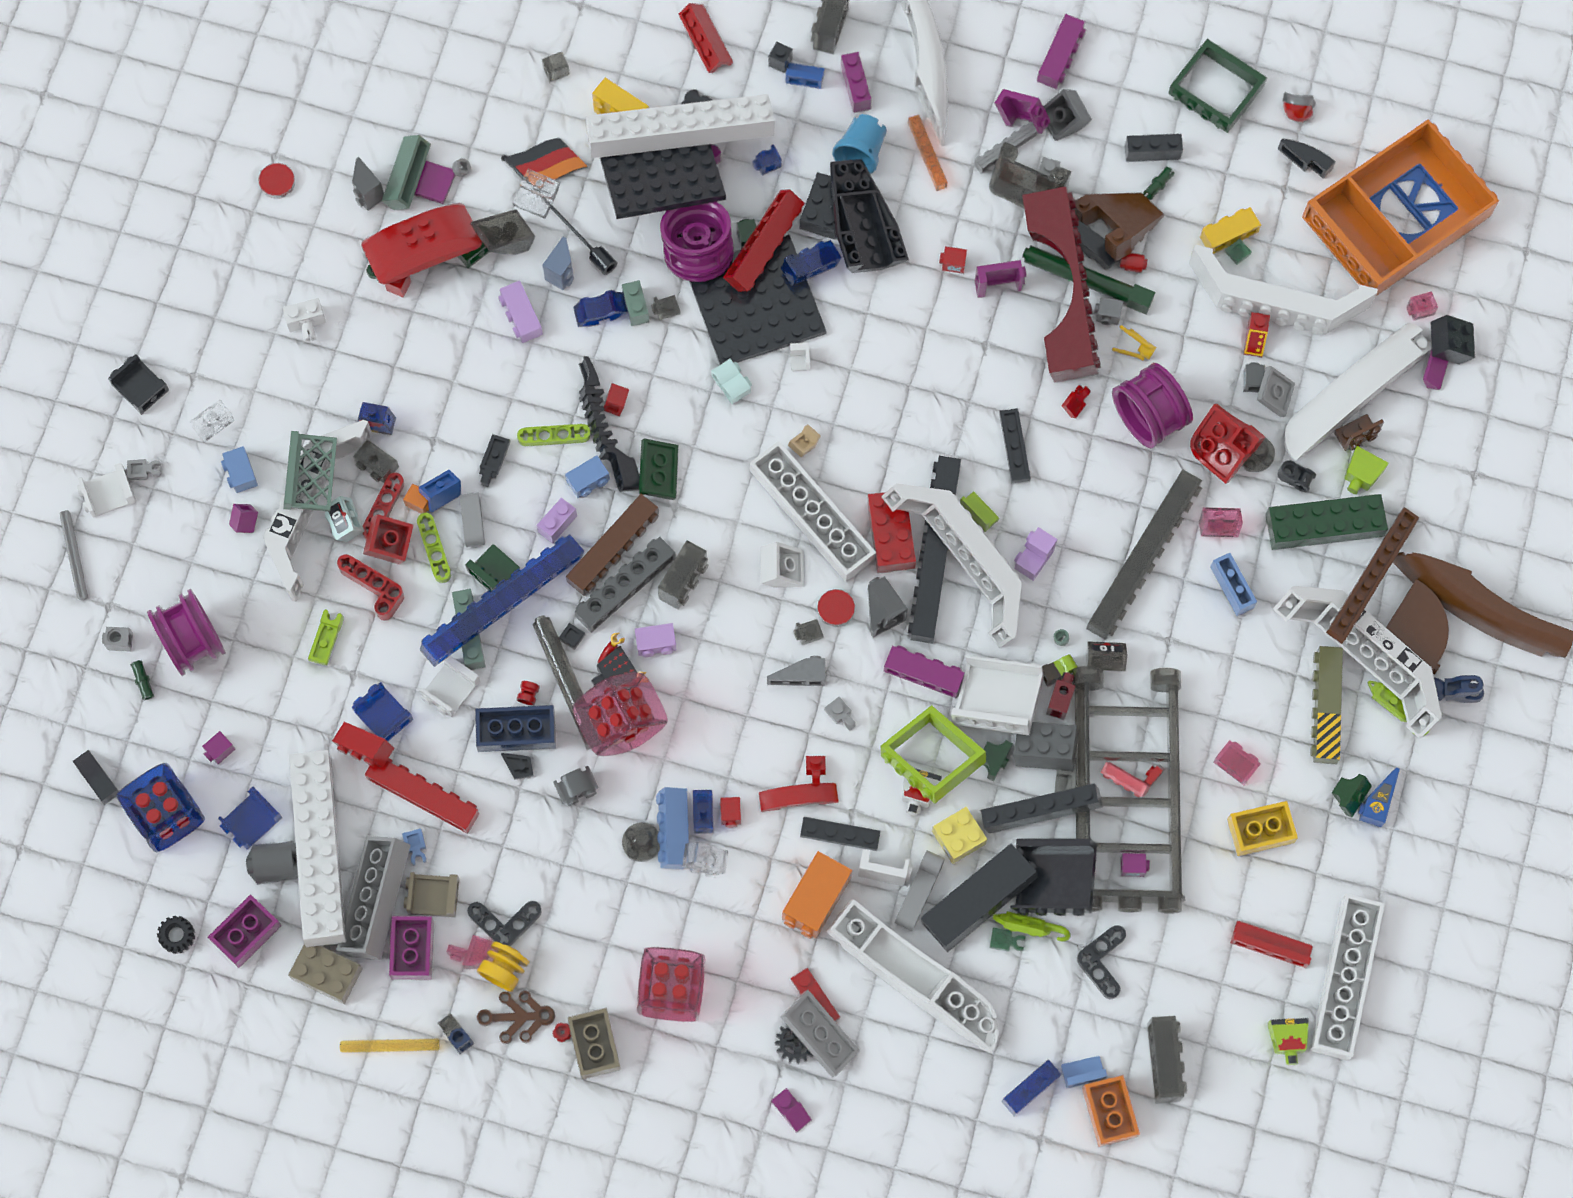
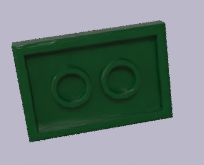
(658, 469)

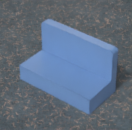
(1083, 1072)

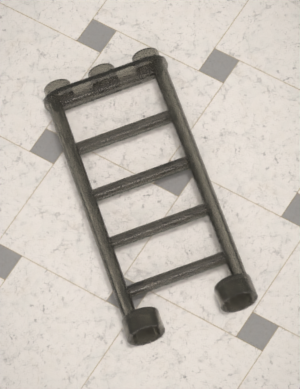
(1161, 680)

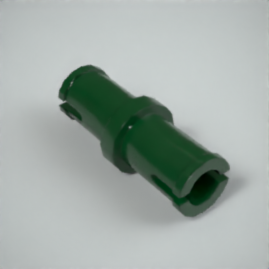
(1158, 183)
(142, 680)

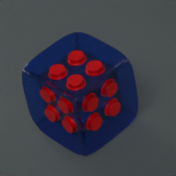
(160, 807)

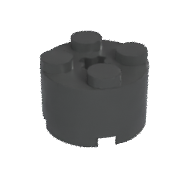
(576, 785)

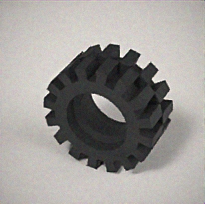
(167, 926)

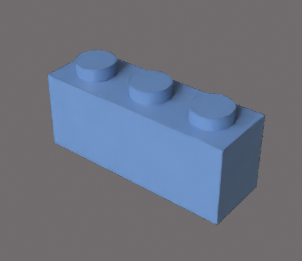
(1233, 584)

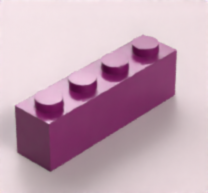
(1061, 51)
(923, 671)

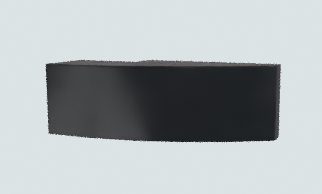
(1307, 156)
(1094, 246)
(96, 777)

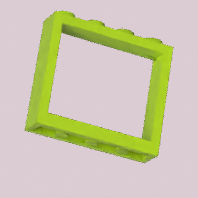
(931, 715)

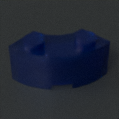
(592, 310)

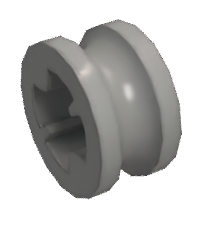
(458, 171)

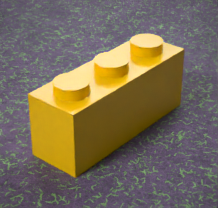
(1230, 229)

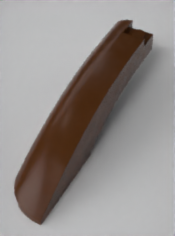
(1482, 608)

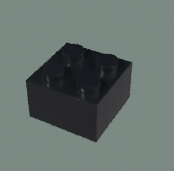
(1452, 339)

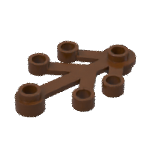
(520, 1017)

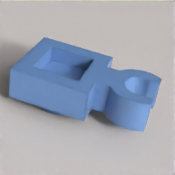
(416, 840)

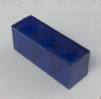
(810, 262)
(1031, 1088)

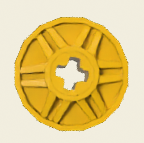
(503, 966)

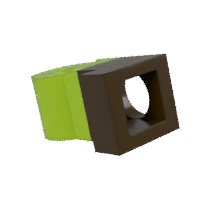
(1054, 670)

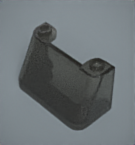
(1014, 179)

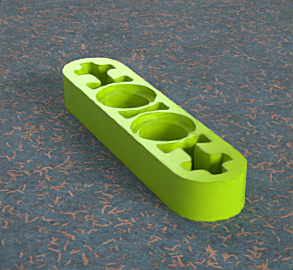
(554, 438)
(434, 547)

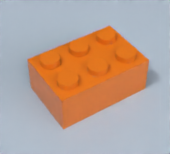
(1110, 1111)

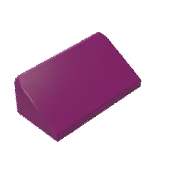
(1435, 372)

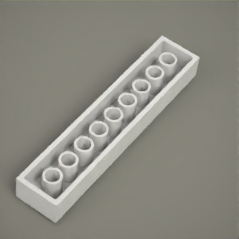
(680, 126)
(317, 848)

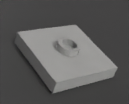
(1275, 391)

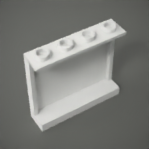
(998, 695)

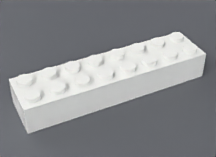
(812, 511)
(1347, 977)

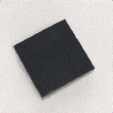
(572, 636)

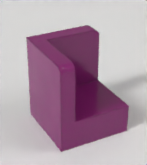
(243, 518)

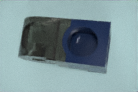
(455, 1033)

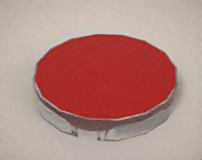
(276, 180)
(836, 608)

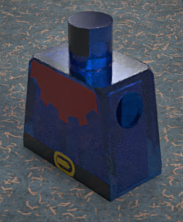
(377, 418)

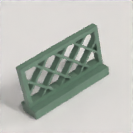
(293, 472)

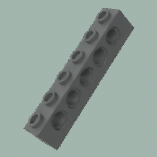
(593, 619)

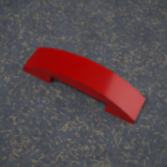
(798, 795)

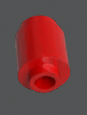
(1134, 262)

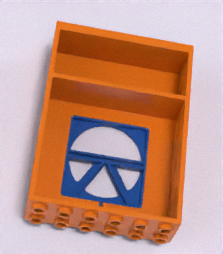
(1361, 237)

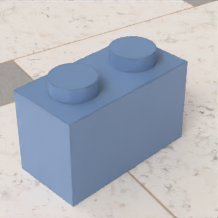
(239, 470)
(587, 477)

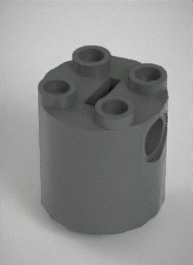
(272, 862)

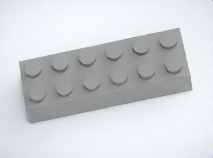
(374, 897)

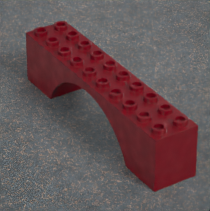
(1071, 344)

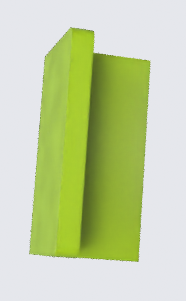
(979, 511)

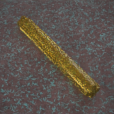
(391, 1045)

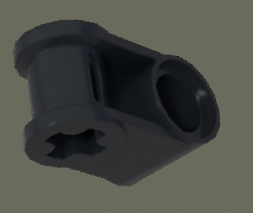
(1297, 477)

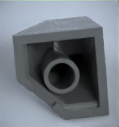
(885, 606)

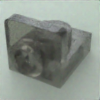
(665, 307)
(808, 632)

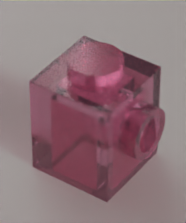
(1422, 306)

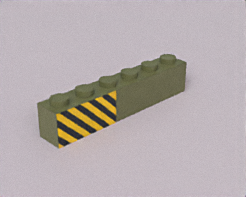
(1327, 705)

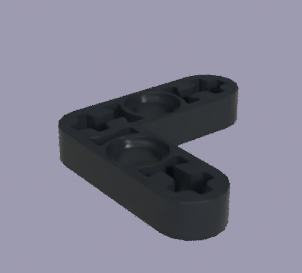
(508, 928)
(1097, 955)

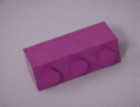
(855, 82)

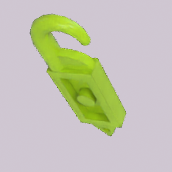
(1388, 700)
(1030, 925)

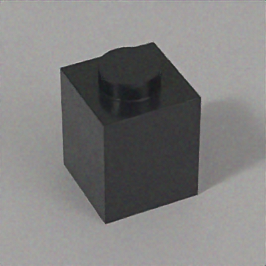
(780, 57)

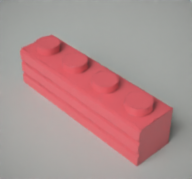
(1125, 779)

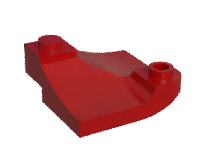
(1224, 443)

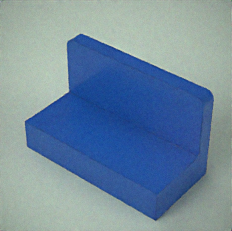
(804, 75)
(441, 490)

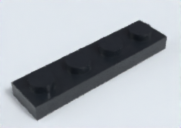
(1014, 445)
(840, 833)

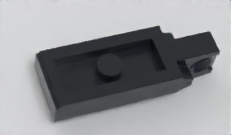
(493, 458)

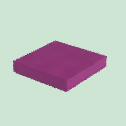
(435, 182)

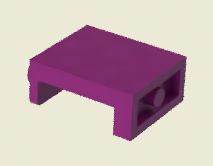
(1021, 106)
(999, 274)

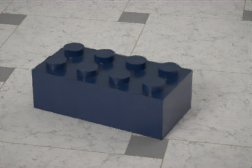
(515, 728)

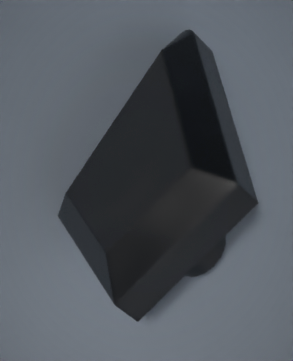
(518, 765)

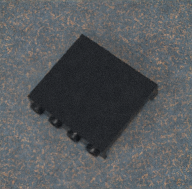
(1063, 878)

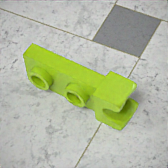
(325, 638)

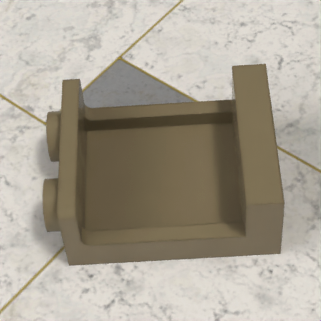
(432, 895)

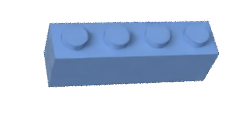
(672, 826)

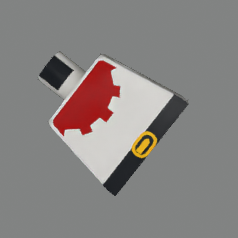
(914, 796)

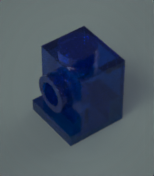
(767, 160)

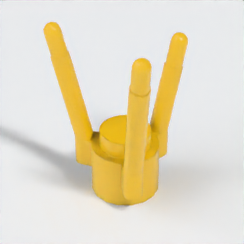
(1146, 348)

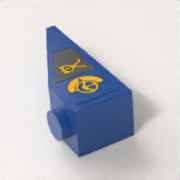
(1376, 806)

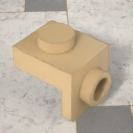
(804, 441)

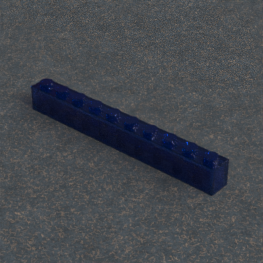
(501, 600)

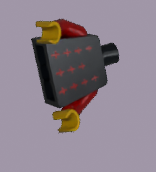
(613, 661)

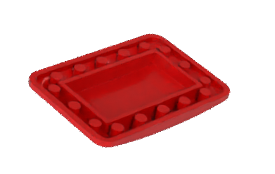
(420, 242)

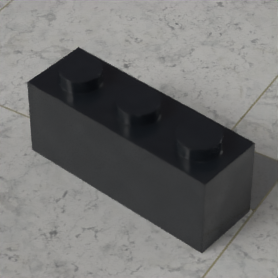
(1153, 147)

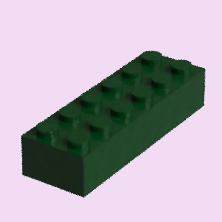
(1326, 521)

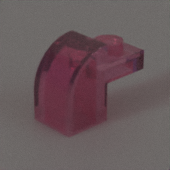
(474, 955)

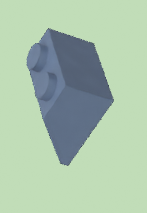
(558, 266)

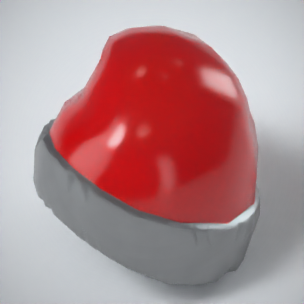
(1298, 107)

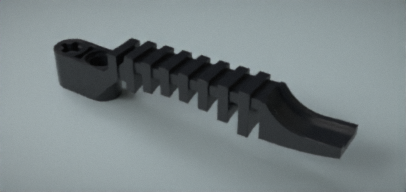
(623, 466)

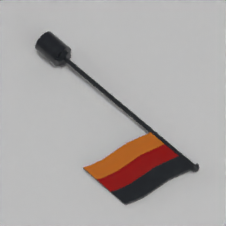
(555, 161)

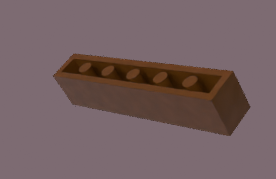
(612, 545)

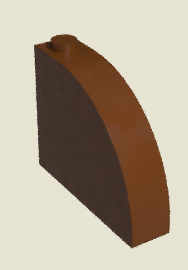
(1422, 624)

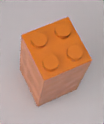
(816, 895)

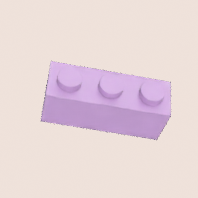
(520, 312)

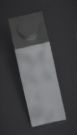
(802, 673)

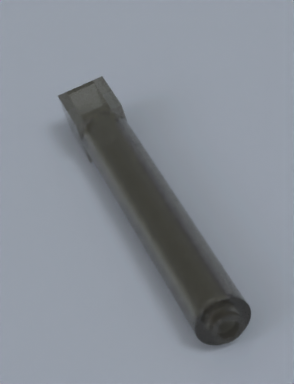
(559, 664)

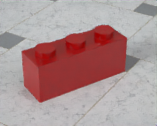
(362, 745)

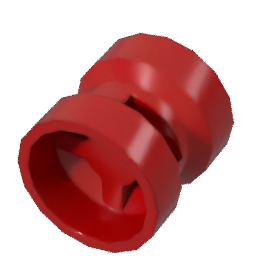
(528, 693)

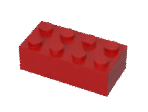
(890, 536)

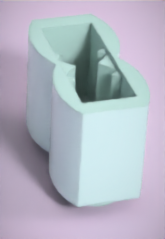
(731, 381)

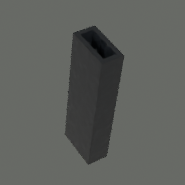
(979, 897)

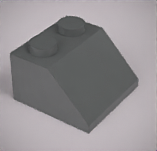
(1066, 114)
(366, 186)

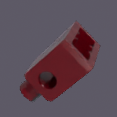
(1060, 703)

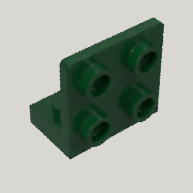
(491, 567)

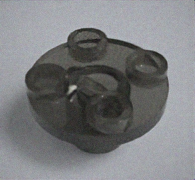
(1261, 458)
(641, 842)

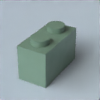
(635, 303)

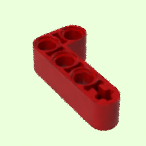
(368, 583)

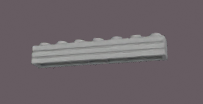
(1017, 139)

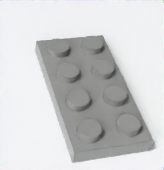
(820, 1033)

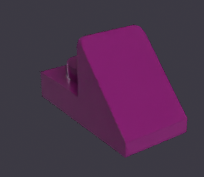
(791, 1110)

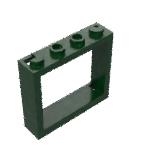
(1232, 64)

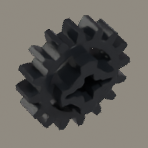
(787, 1044)

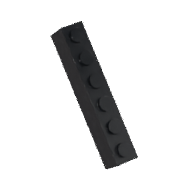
(1041, 808)

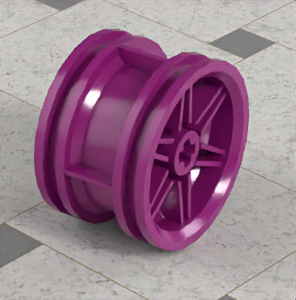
(698, 251)
(1152, 405)
(186, 632)

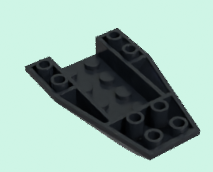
(863, 220)

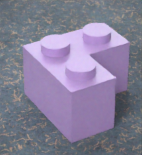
(1038, 550)

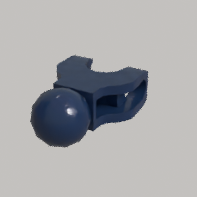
(1460, 689)

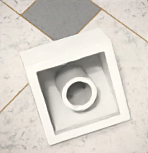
(781, 565)

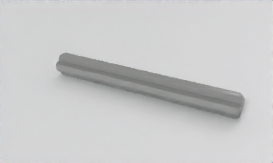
(73, 555)

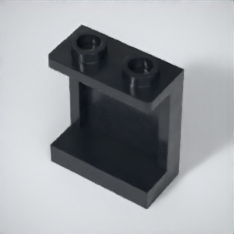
(138, 384)

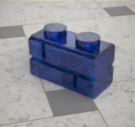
(703, 811)

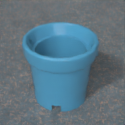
(861, 141)

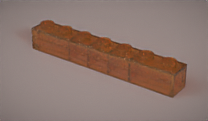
(927, 152)

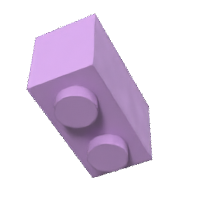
(557, 520)
(655, 640)

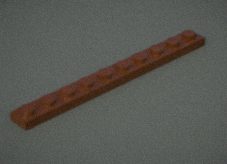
(1372, 575)

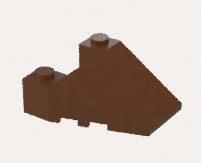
(1125, 213)

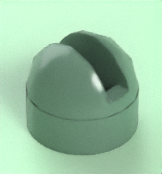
(1058, 635)

